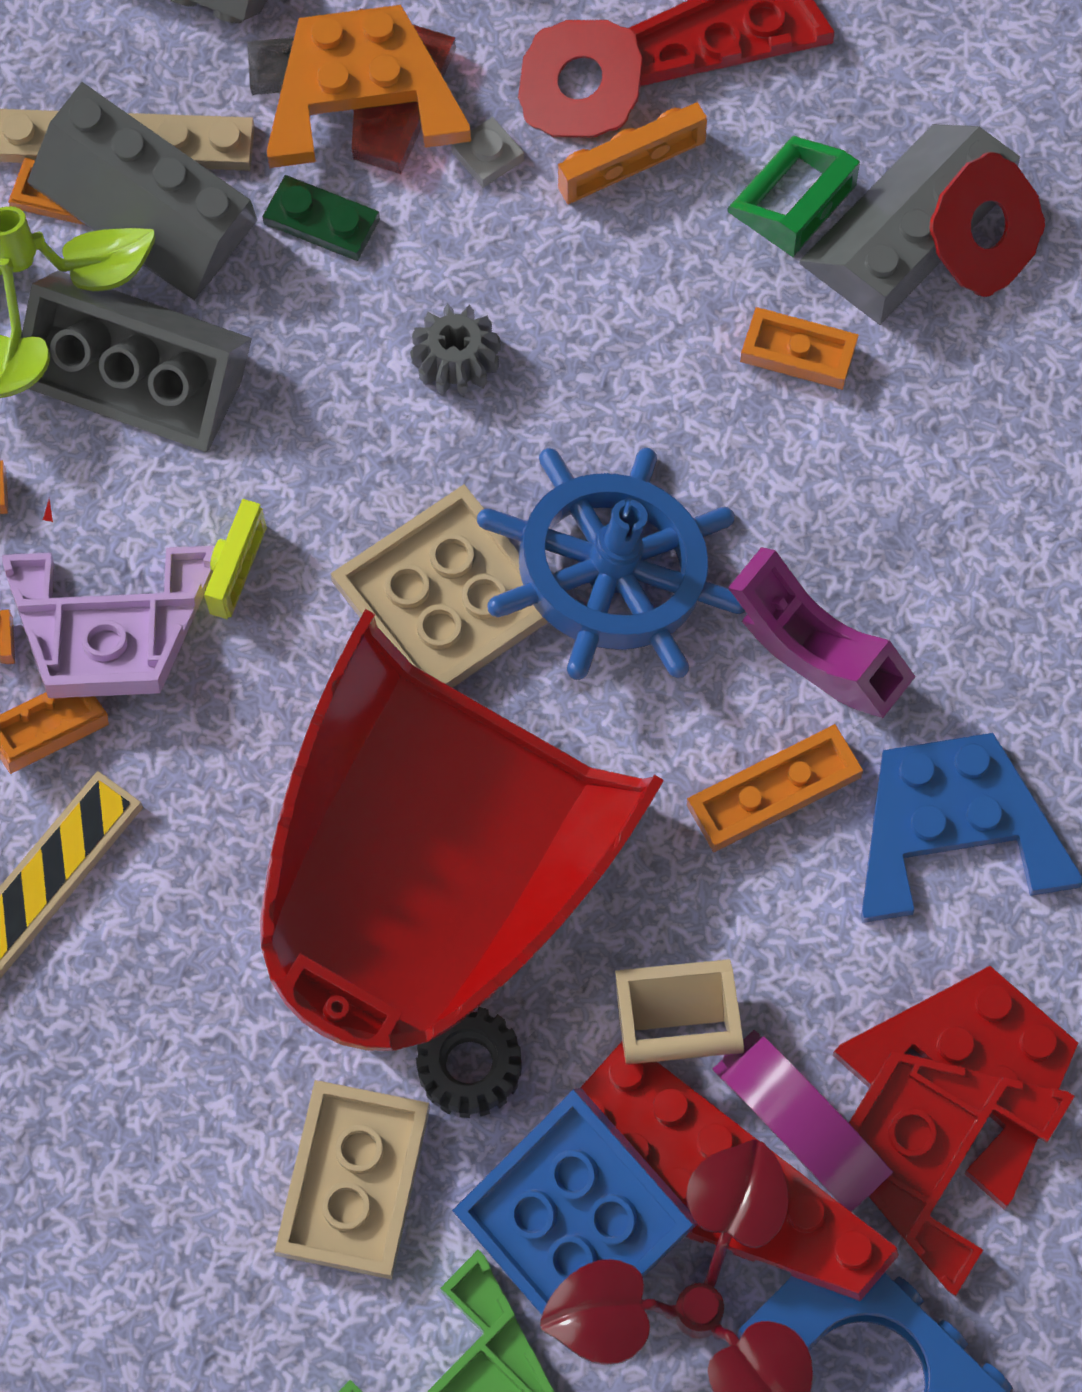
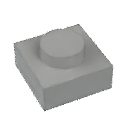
(488, 153)

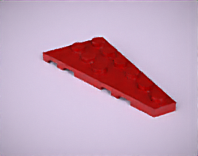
(681, 1129)

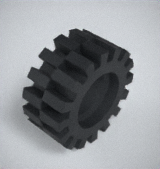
(480, 1095)

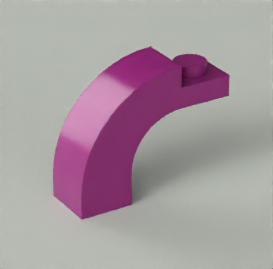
(839, 660)
(803, 1121)

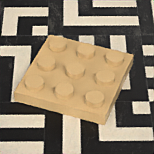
(434, 589)

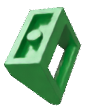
(795, 228)

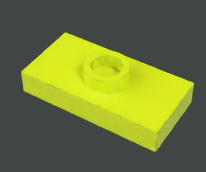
(234, 558)

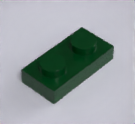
(321, 217)

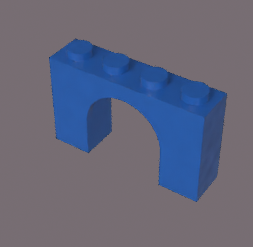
(894, 1305)

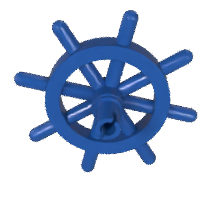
(611, 561)

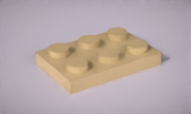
(352, 1179)

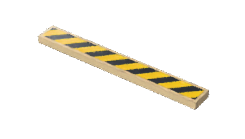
(61, 862)

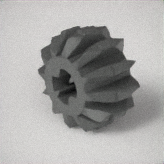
(456, 363)

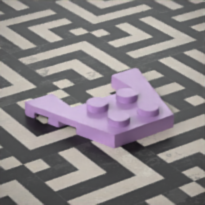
(111, 640)

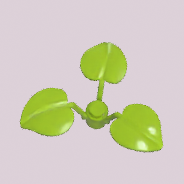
(95, 262)

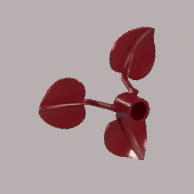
(602, 1309)

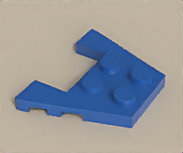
(951, 800)

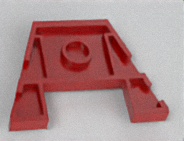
(988, 1030)
(922, 1125)

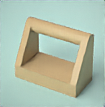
(676, 998)

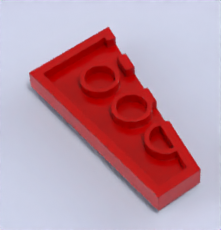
(726, 33)

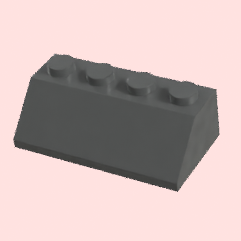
(126, 176)
(885, 238)
(135, 360)

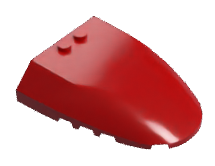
(425, 852)

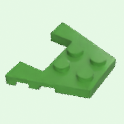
(502, 1355)

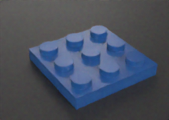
(573, 1199)

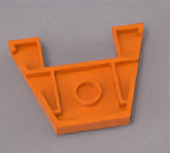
(356, 64)

